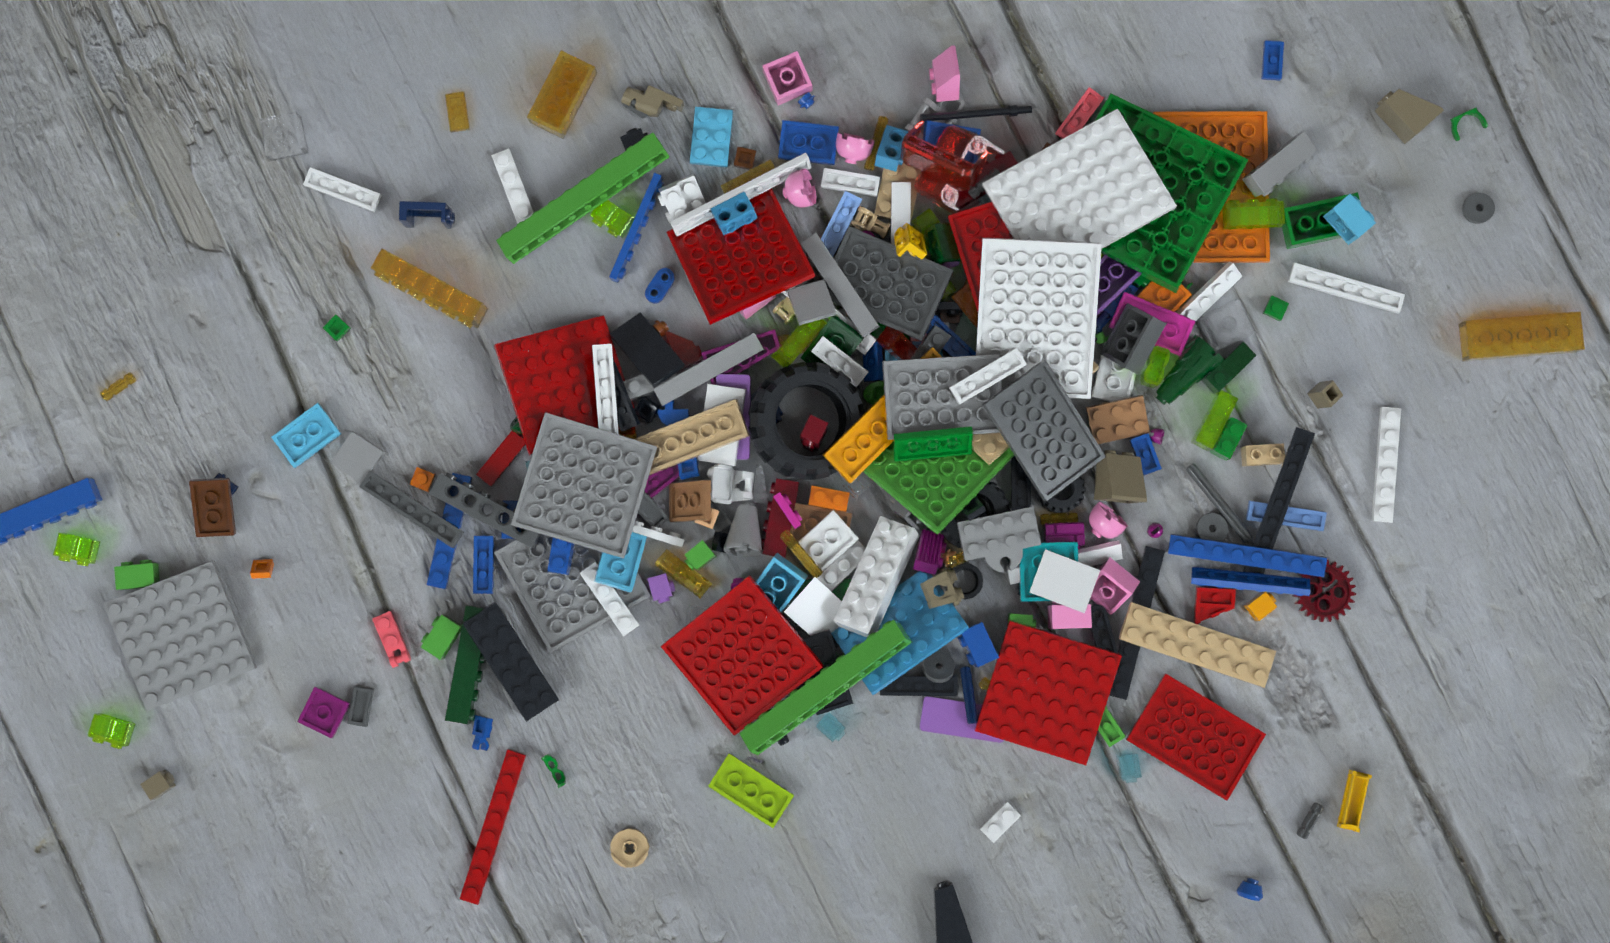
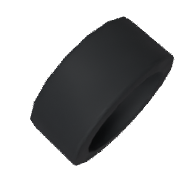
(978, 575)

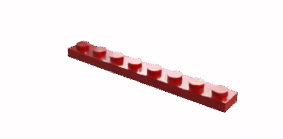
(493, 827)

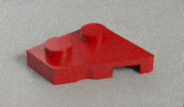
(1212, 602)

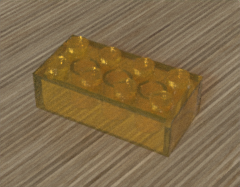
(562, 94)

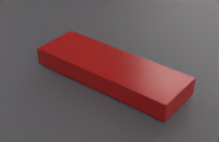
(501, 458)

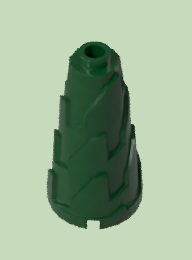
(1189, 368)

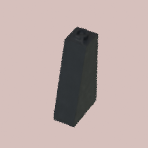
(949, 918)

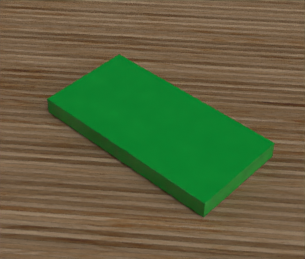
(933, 444)

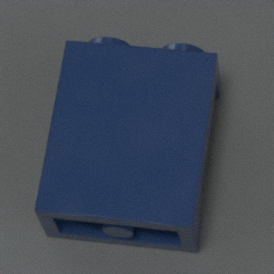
(409, 210)

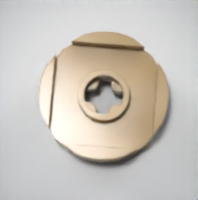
(618, 848)

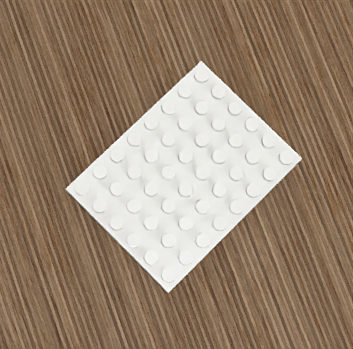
(1082, 187)
(1044, 304)

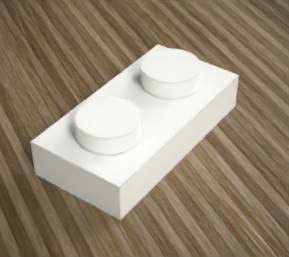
(999, 821)

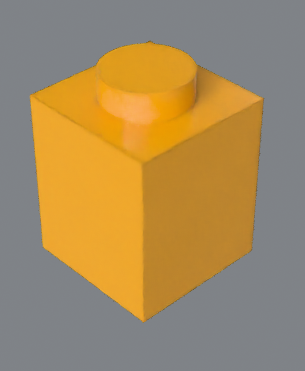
(1261, 605)

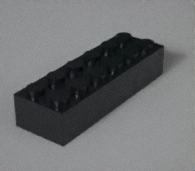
(510, 661)

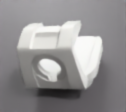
(724, 484)

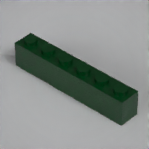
(465, 677)

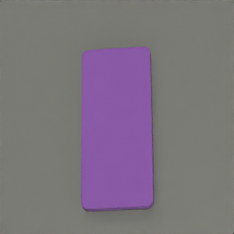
(742, 382)
(950, 718)

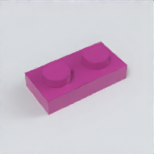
(784, 502)

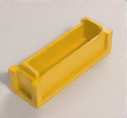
(1353, 800)

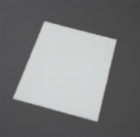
(1064, 581)
(815, 617)

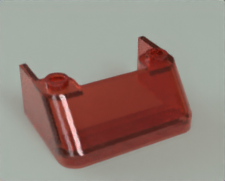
(958, 142)
(939, 162)

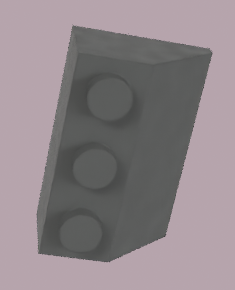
(1133, 338)

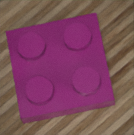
(323, 712)

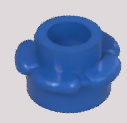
(807, 100)

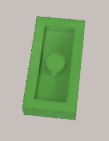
(1110, 729)

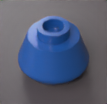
(1250, 889)

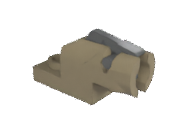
(650, 102)

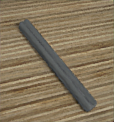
(1219, 503)

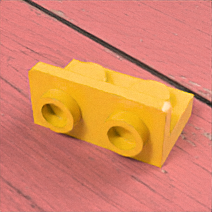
(909, 240)

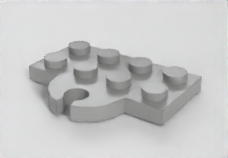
(999, 537)

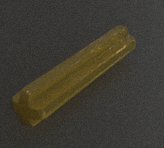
(878, 134)
(801, 554)

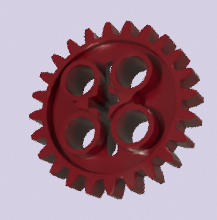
(1334, 605)

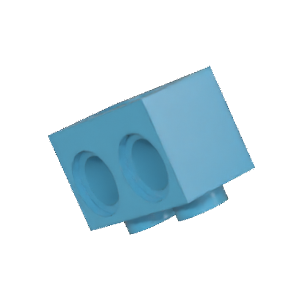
(889, 147)
(731, 209)

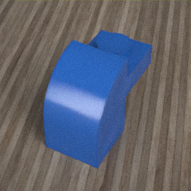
(671, 415)

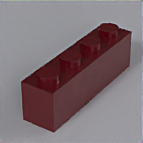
(1001, 162)
(813, 433)
(777, 520)

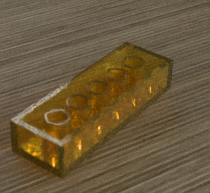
(427, 287)
(1521, 336)

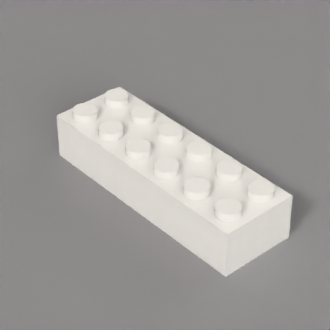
(876, 577)

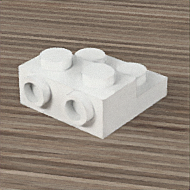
(681, 197)

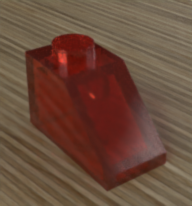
(896, 344)
(684, 349)

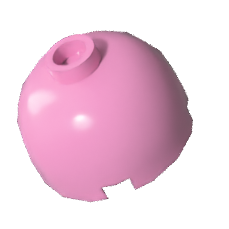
(853, 147)
(799, 189)
(1105, 522)

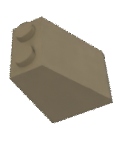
(1406, 113)
(1120, 479)

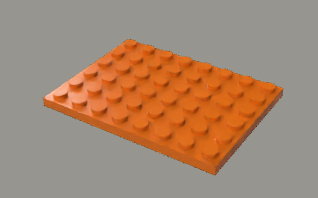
(1247, 136)

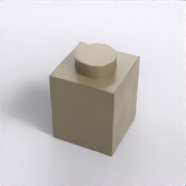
(1325, 394)
(158, 784)

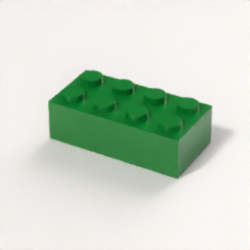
(1306, 223)

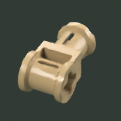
(870, 222)
(785, 305)

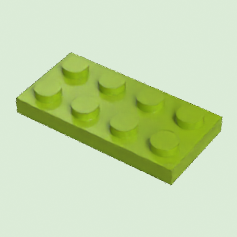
(751, 790)

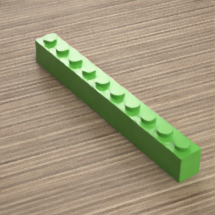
(582, 198)
(825, 687)

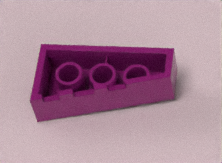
(769, 343)

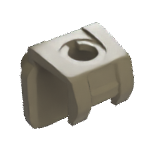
(952, 595)

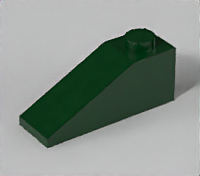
(1229, 368)

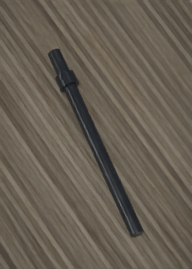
(1011, 110)

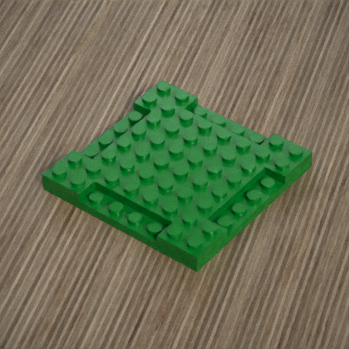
(1197, 178)

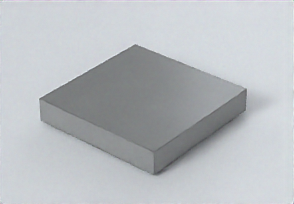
(811, 302)
(357, 457)

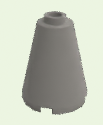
(744, 532)

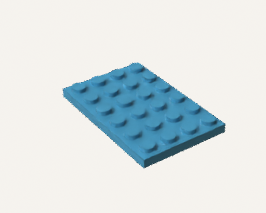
(925, 627)

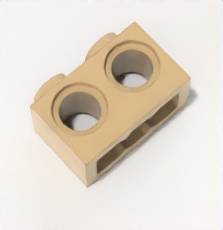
(1262, 454)

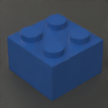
(978, 645)

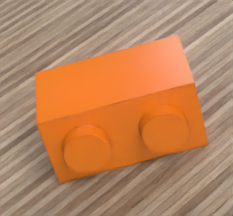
(828, 498)

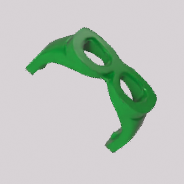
(1473, 112)
(562, 781)

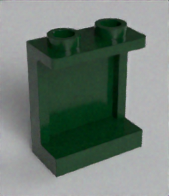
(942, 243)

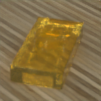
(457, 112)

